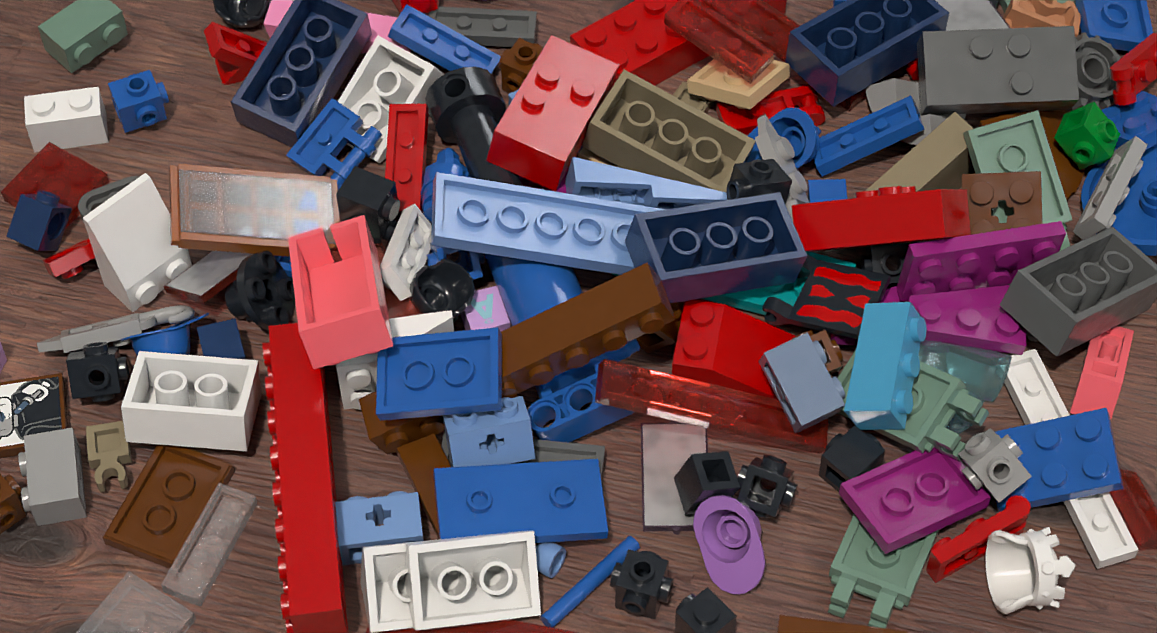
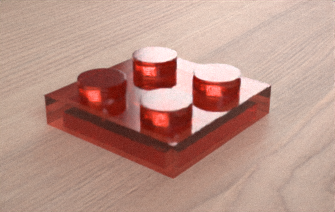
(57, 173)

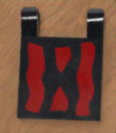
(830, 298)

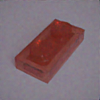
(1137, 509)

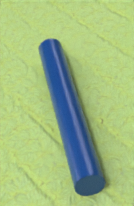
(588, 583)

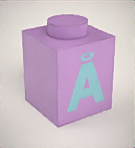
(486, 311)

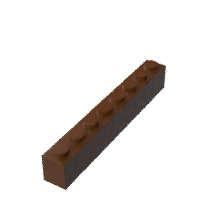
(552, 344)

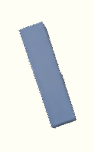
(633, 187)

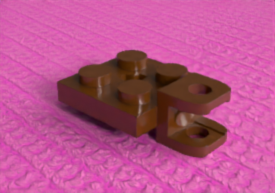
(1019, 191)

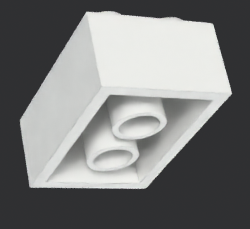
(191, 401)

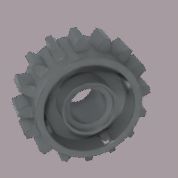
(1093, 71)

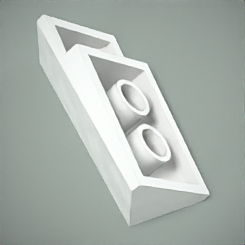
(450, 581)

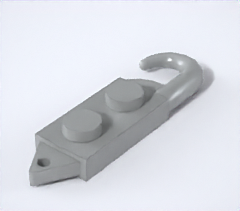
(780, 149)
(114, 329)

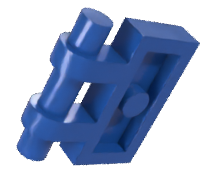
(327, 137)

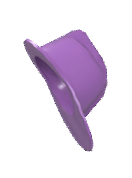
(730, 543)

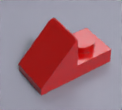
(232, 52)

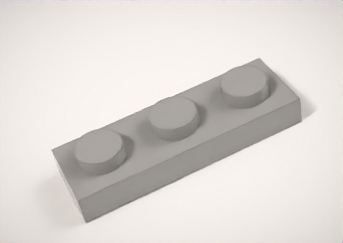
(1111, 189)

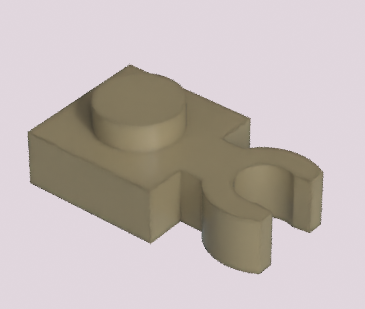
(107, 452)

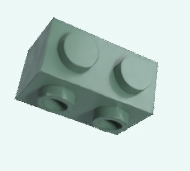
(82, 32)

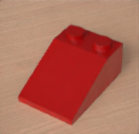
(725, 347)

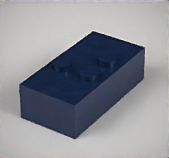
(860, 43)
(301, 68)
(718, 246)

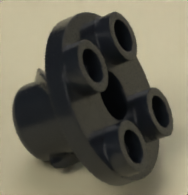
(261, 291)

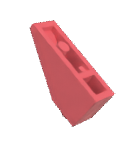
(1103, 371)

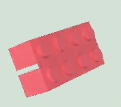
(339, 302)

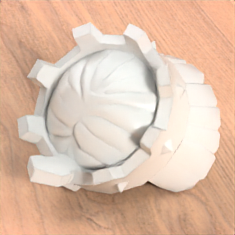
(1025, 569)

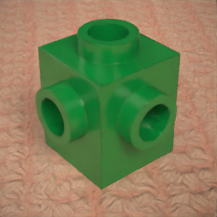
(1087, 136)

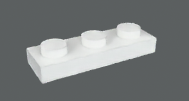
(406, 251)

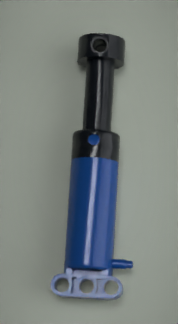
(466, 112)

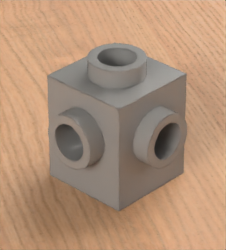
(994, 464)

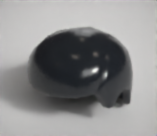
(242, 12)
(442, 288)

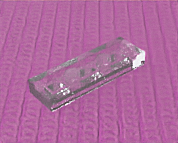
(209, 544)

